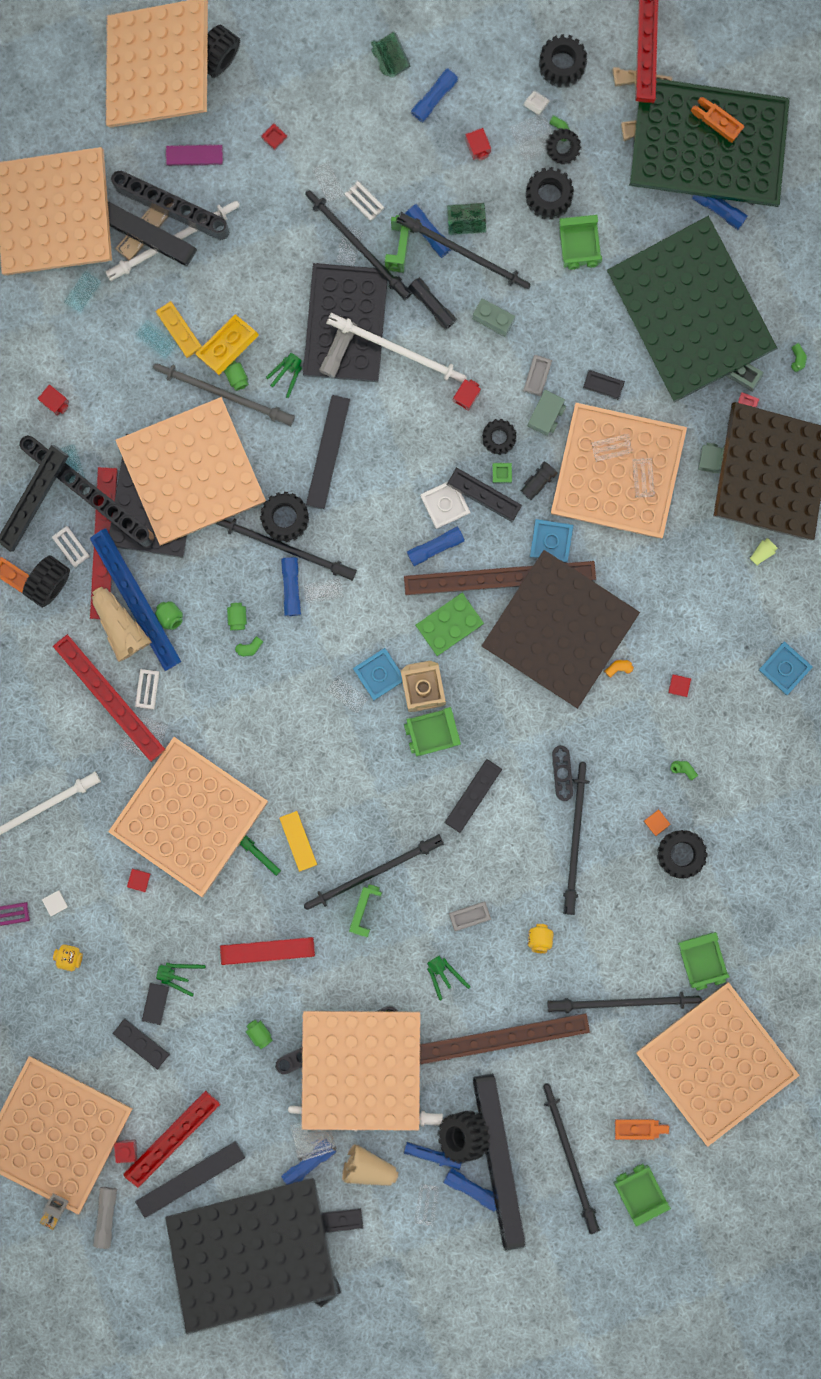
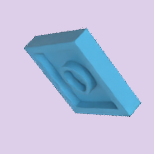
(553, 538)
(785, 668)
(379, 674)

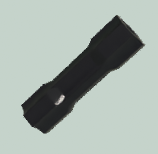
(441, 313)

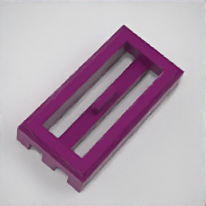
(25, 912)

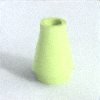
(763, 551)

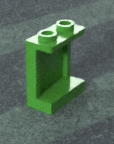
(580, 241)
(397, 262)
(432, 732)
(355, 925)
(703, 961)
(641, 1194)

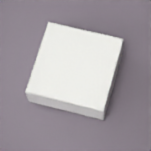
(536, 102)
(55, 903)

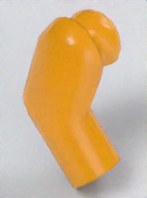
(619, 665)

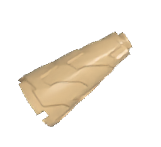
(122, 632)

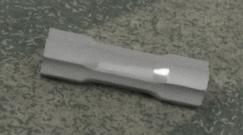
(332, 360)
(103, 1231)

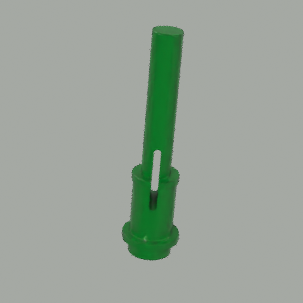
(249, 845)

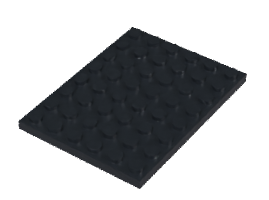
(251, 1256)

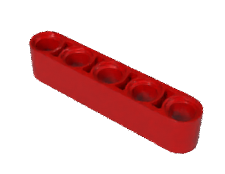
(267, 951)

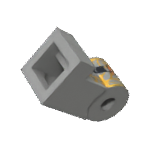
(52, 1213)

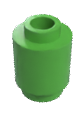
(236, 376)
(236, 616)
(258, 1034)

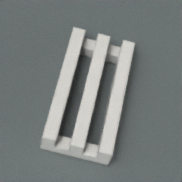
(353, 190)
(80, 559)
(154, 692)

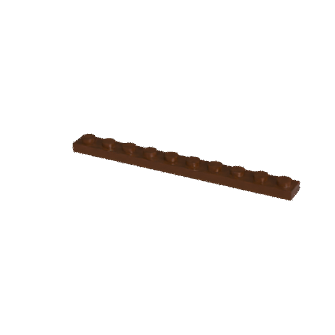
(480, 579)
(504, 1038)

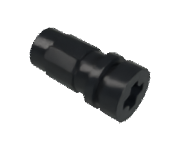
(536, 483)

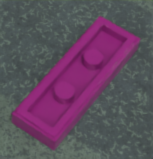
(194, 155)

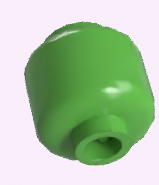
(169, 615)

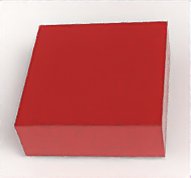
(274, 136)
(679, 685)
(138, 880)

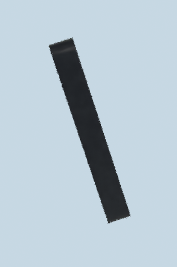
(93, 496)
(499, 1163)

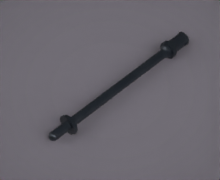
(416, 226)
(394, 281)
(336, 567)
(423, 848)
(571, 894)
(568, 1005)
(588, 1212)

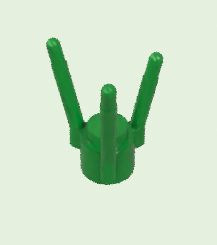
(290, 364)
(437, 966)
(167, 974)

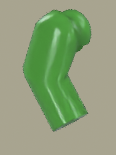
(558, 123)
(801, 358)
(249, 649)
(683, 767)

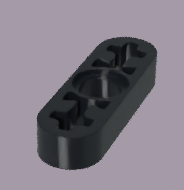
(568, 767)

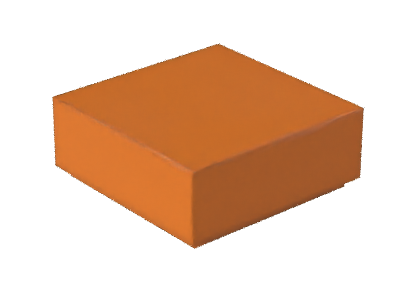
(657, 822)

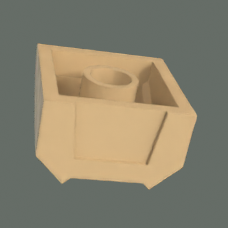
(423, 686)

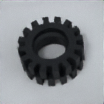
(552, 146)
(499, 425)

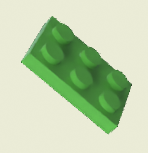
(449, 624)

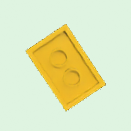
(226, 344)

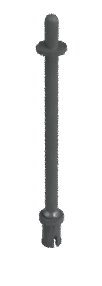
(274, 413)

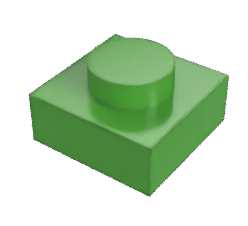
(502, 472)

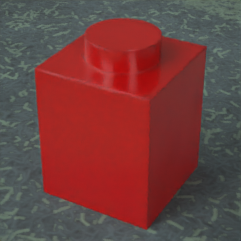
(478, 144)
(467, 394)
(54, 400)
(125, 1151)

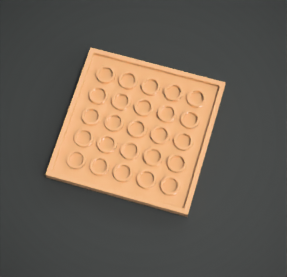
(157, 63)
(54, 212)
(190, 471)
(605, 489)
(188, 816)
(717, 1064)
(360, 1070)
(57, 1133)

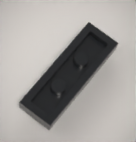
(141, 1043)

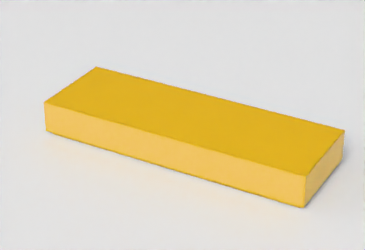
(178, 329)
(298, 841)

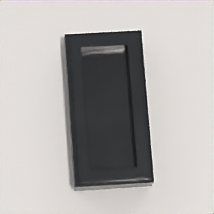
(603, 384)
(155, 1004)

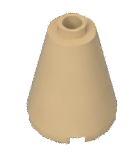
(367, 1168)

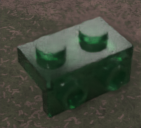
(390, 55)
(466, 218)

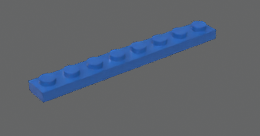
(135, 599)

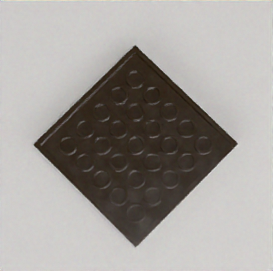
(770, 472)
(560, 629)

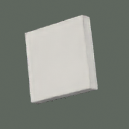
(444, 505)

